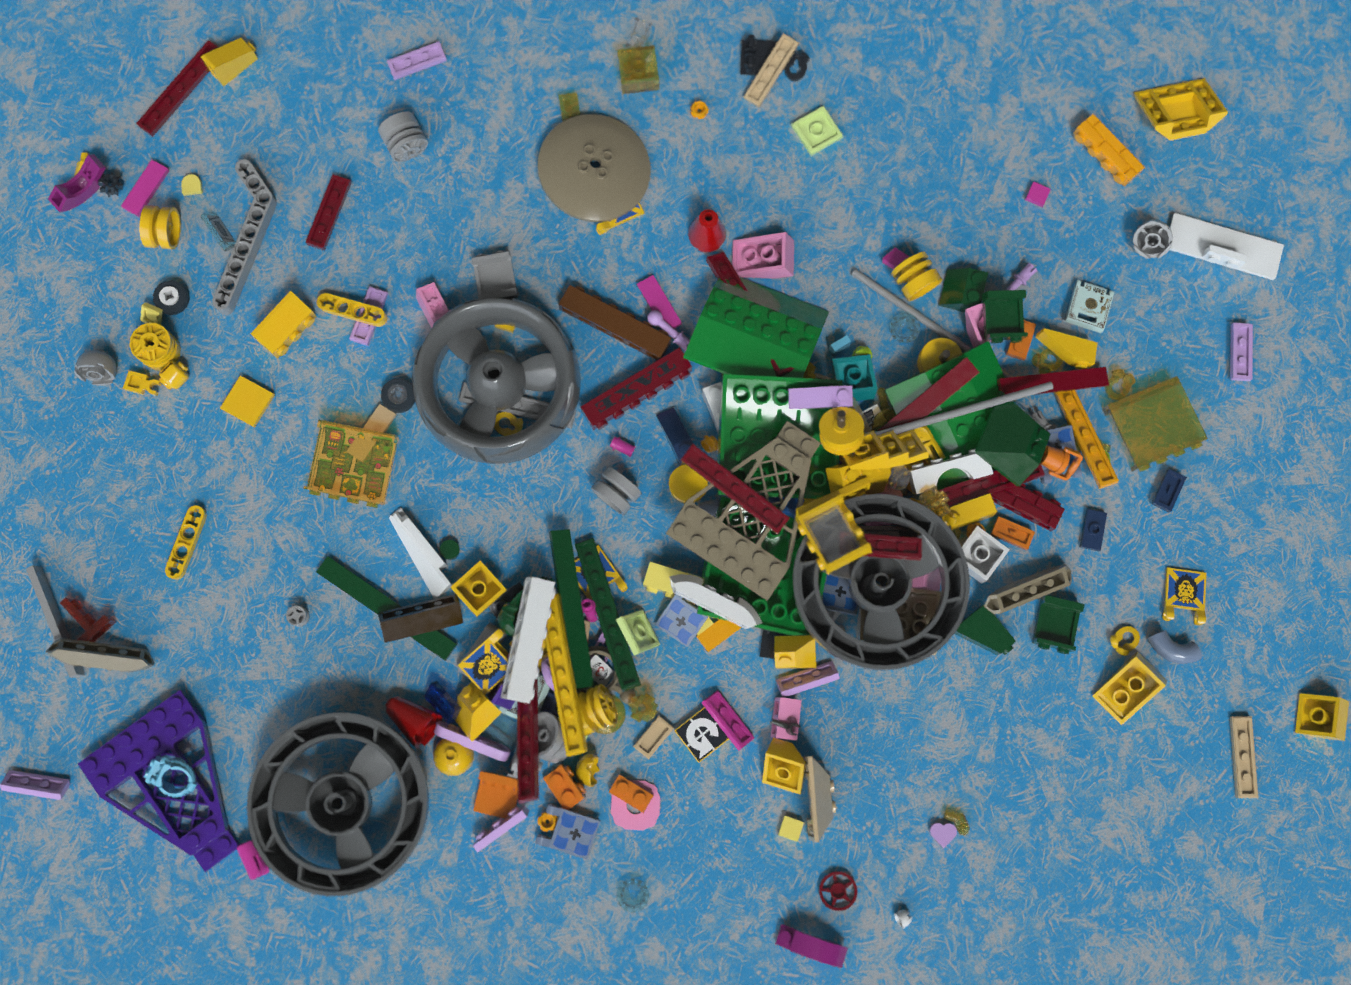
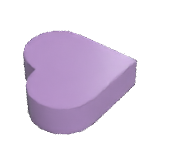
(943, 833)

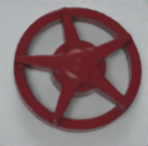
(838, 891)

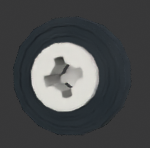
(171, 304)

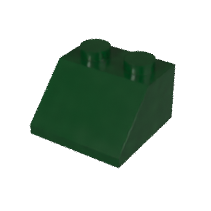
(962, 288)

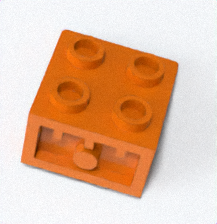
(564, 786)
(496, 794)

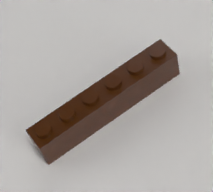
(614, 322)

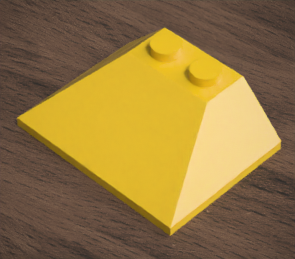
(1182, 108)

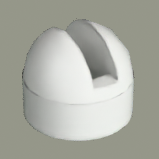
(902, 918)

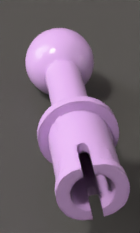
(1022, 277)
(655, 318)

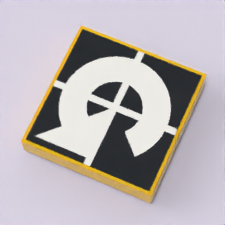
(701, 735)

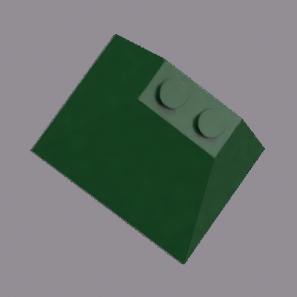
(1012, 441)

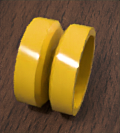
(160, 227)

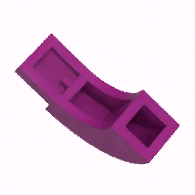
(80, 187)
(811, 946)

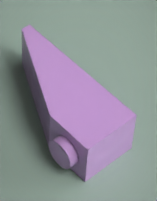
(820, 397)

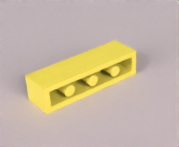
(658, 579)

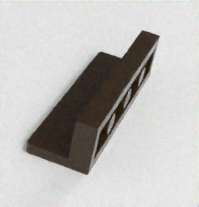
(420, 618)

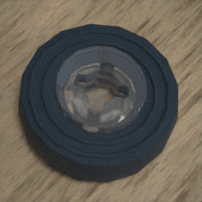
(400, 402)

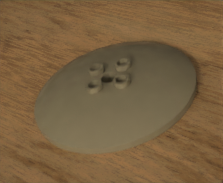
(588, 191)

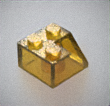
(638, 69)

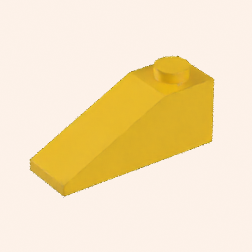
(1069, 348)

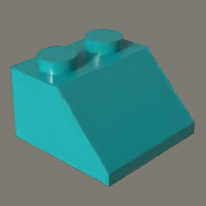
(858, 373)

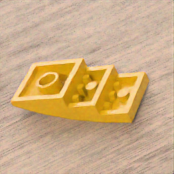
(887, 451)

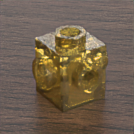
(935, 501)
(649, 711)

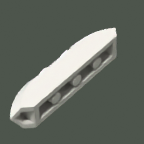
(691, 588)

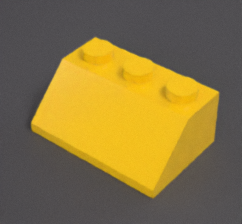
(284, 325)
(842, 476)

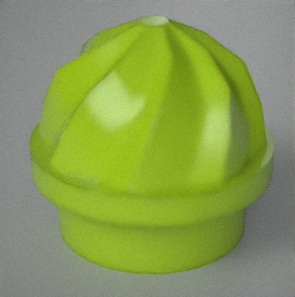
(862, 350)

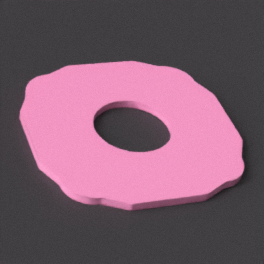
(640, 821)

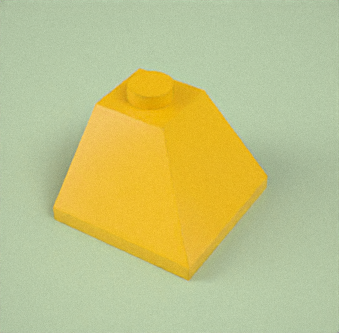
(795, 652)
(784, 766)

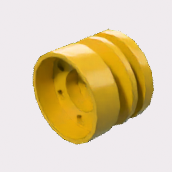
(918, 278)
(165, 346)
(597, 709)

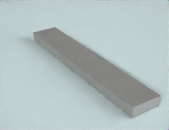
(525, 408)
(51, 612)

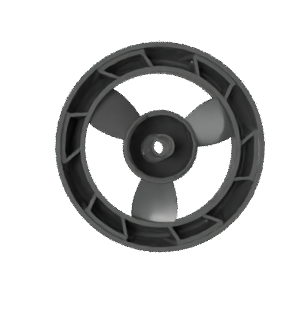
(497, 380)
(883, 631)
(276, 791)

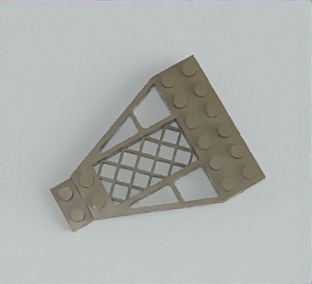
(729, 549)

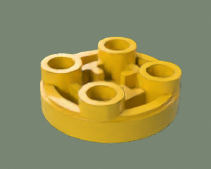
(686, 483)

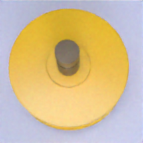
(936, 352)
(841, 431)

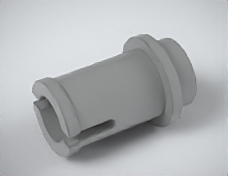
(1040, 417)

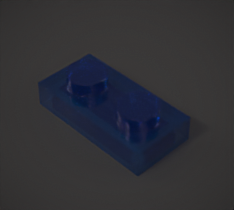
(442, 702)

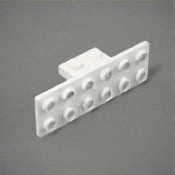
(1225, 246)

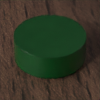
(449, 550)

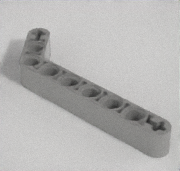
(224, 299)

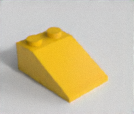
(1130, 688)

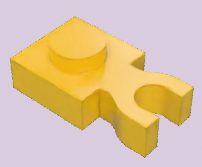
(139, 382)

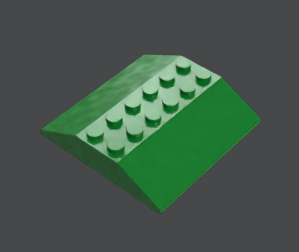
(748, 329)
(753, 415)
(964, 431)
(780, 610)

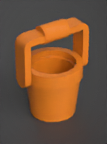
(1058, 459)

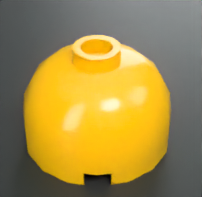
(452, 758)

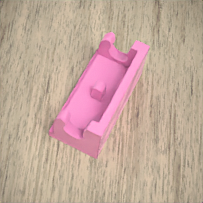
(431, 302)
(785, 711)

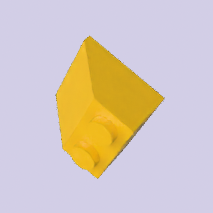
(478, 588)
(476, 711)
(1322, 716)

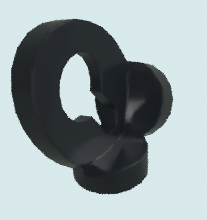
(803, 59)

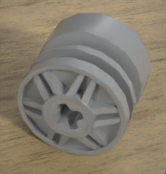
(402, 136)

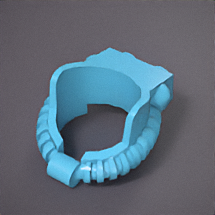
(162, 764)

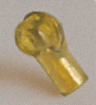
(959, 820)

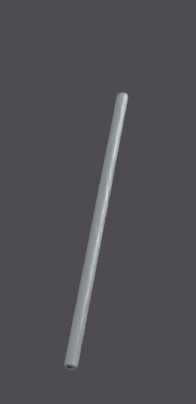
(908, 309)
(969, 409)

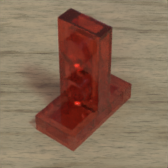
(87, 621)

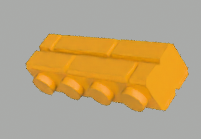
(1108, 150)

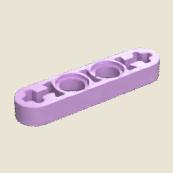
(480, 744)

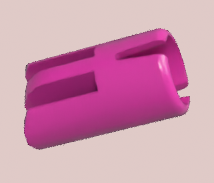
(252, 860)

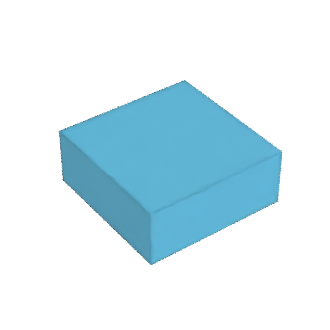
(839, 345)

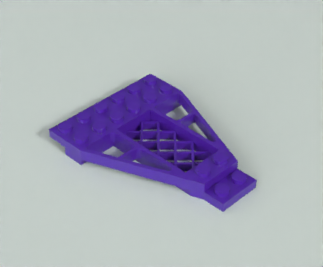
(133, 751)

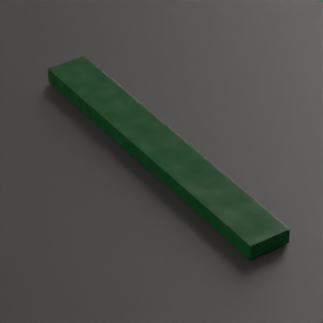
(379, 603)
(571, 606)
(607, 615)

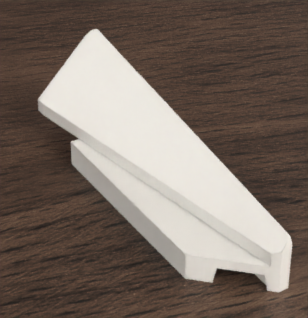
(422, 553)

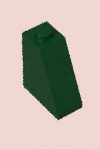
(986, 632)

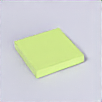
(817, 130)
(638, 632)

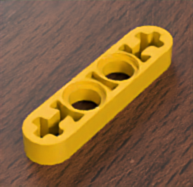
(352, 308)
(182, 541)

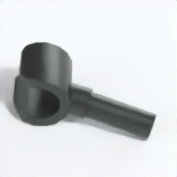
(788, 727)

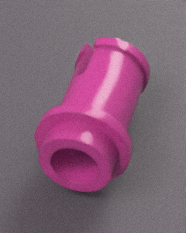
(622, 446)
(588, 608)

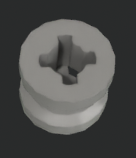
(294, 614)

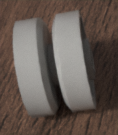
(616, 490)
(550, 738)

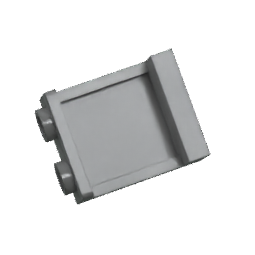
(494, 276)

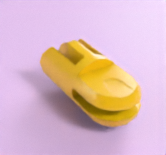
(928, 440)

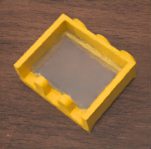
(833, 534)

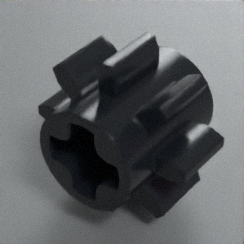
(110, 179)

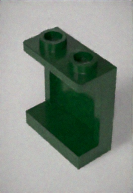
(1004, 315)
(1057, 624)

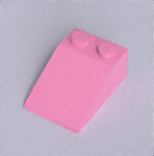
(764, 256)

